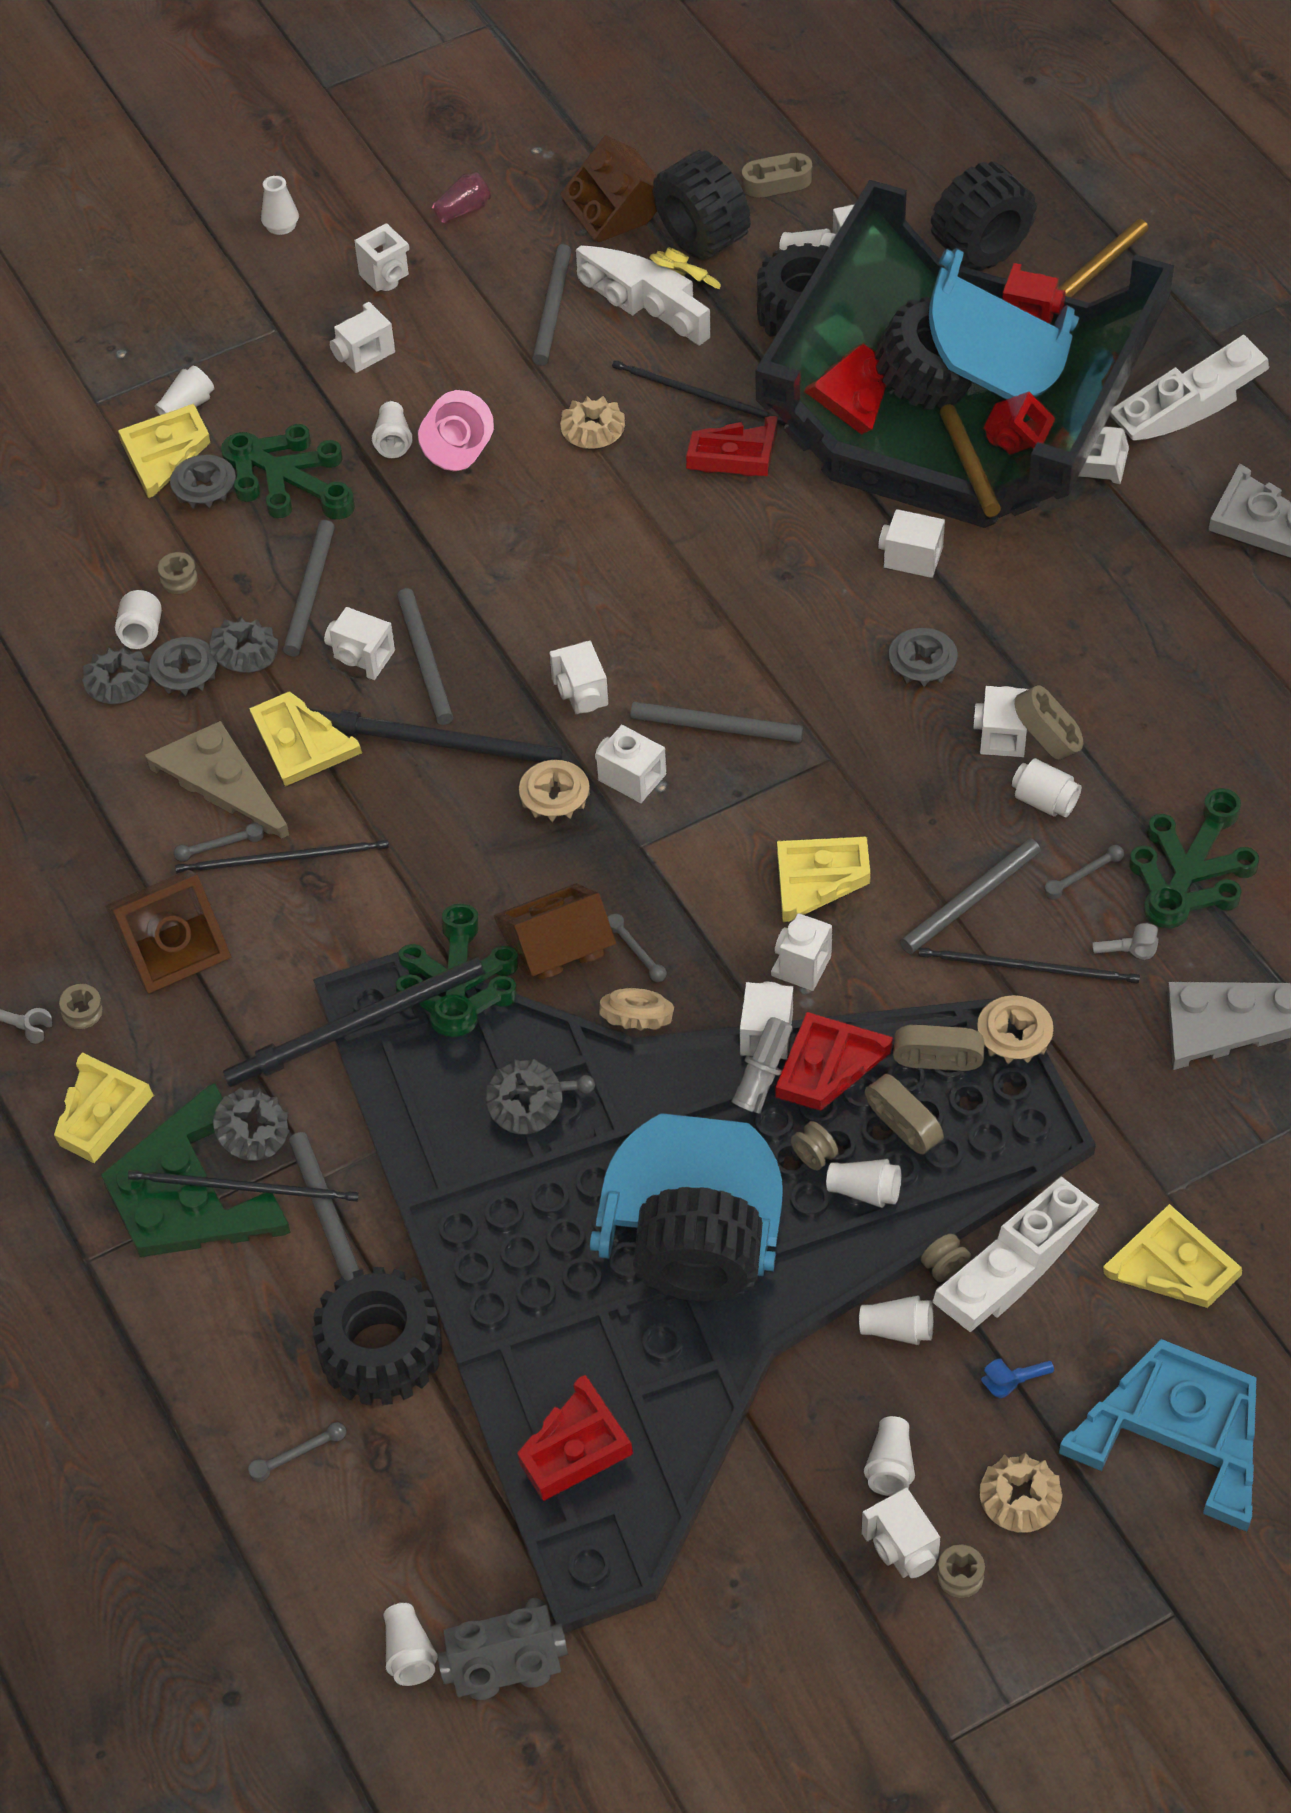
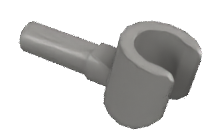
(1142, 945)
(27, 1021)

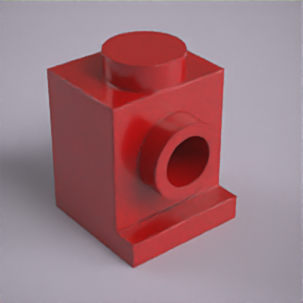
(1034, 293)
(1009, 431)

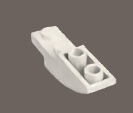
(641, 283)
(1189, 397)
(1018, 1257)

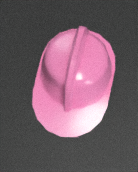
(456, 430)

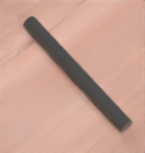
(552, 305)
(309, 588)
(425, 656)
(717, 722)
(970, 896)
(324, 1207)

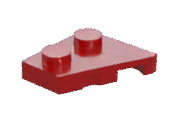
(851, 388)
(733, 449)
(574, 1443)

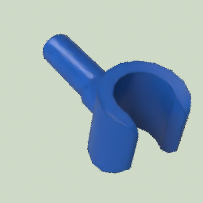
(1003, 1381)

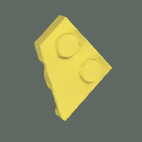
(162, 444)
(300, 739)
(820, 872)
(99, 1108)
(1174, 1261)

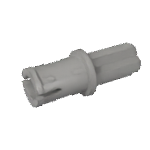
(762, 1066)

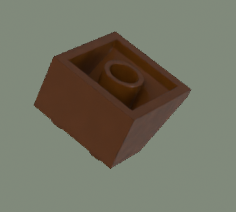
(557, 930)
(168, 931)

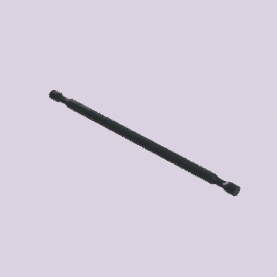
(695, 391)
(282, 856)
(1029, 965)
(243, 1185)

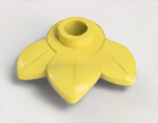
(677, 261)

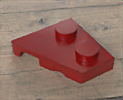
(828, 1060)

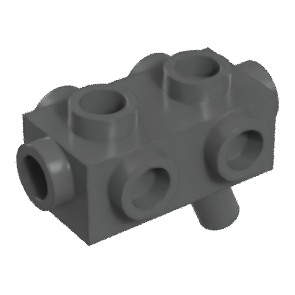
(502, 1651)

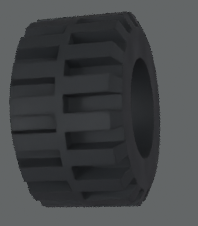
(701, 204)
(984, 215)
(783, 281)
(913, 362)
(698, 1244)
(368, 1302)

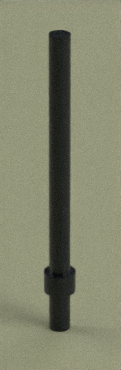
(352, 724)
(272, 1058)

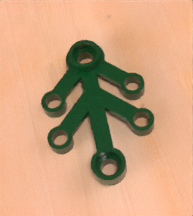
(246, 451)
(1192, 866)
(454, 1013)

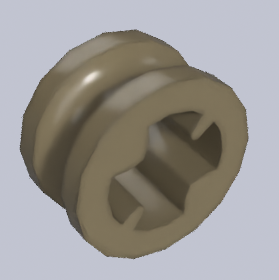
(177, 562)
(77, 993)
(814, 1145)
(945, 1257)
(961, 1585)

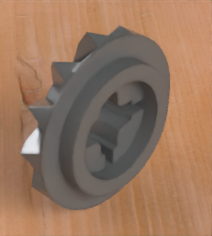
(206, 469)
(926, 643)
(252, 655)
(168, 658)
(125, 685)
(543, 1106)
(233, 1132)

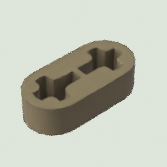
(777, 175)
(1048, 722)
(938, 1047)
(904, 1114)

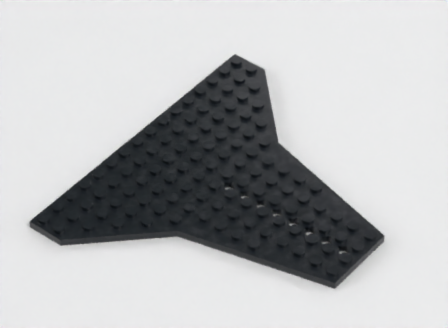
(532, 1309)

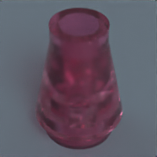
(462, 197)

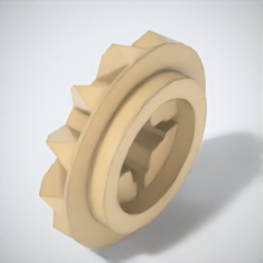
(592, 434)
(537, 784)
(636, 1009)
(1026, 1015)
(1024, 1513)

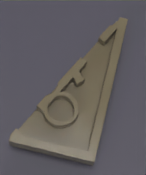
(217, 770)

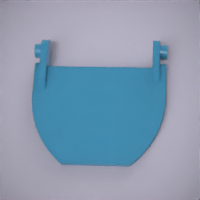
(994, 339)
(693, 1154)

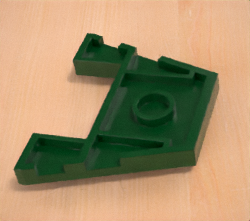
(178, 1216)

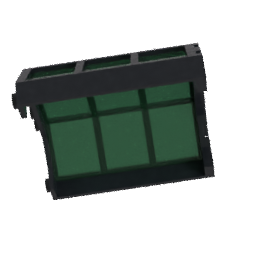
(908, 454)

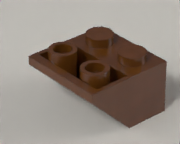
(612, 190)

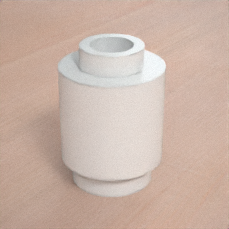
(138, 619)
(1046, 788)

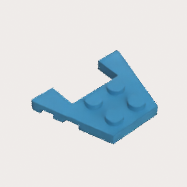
(1188, 1407)

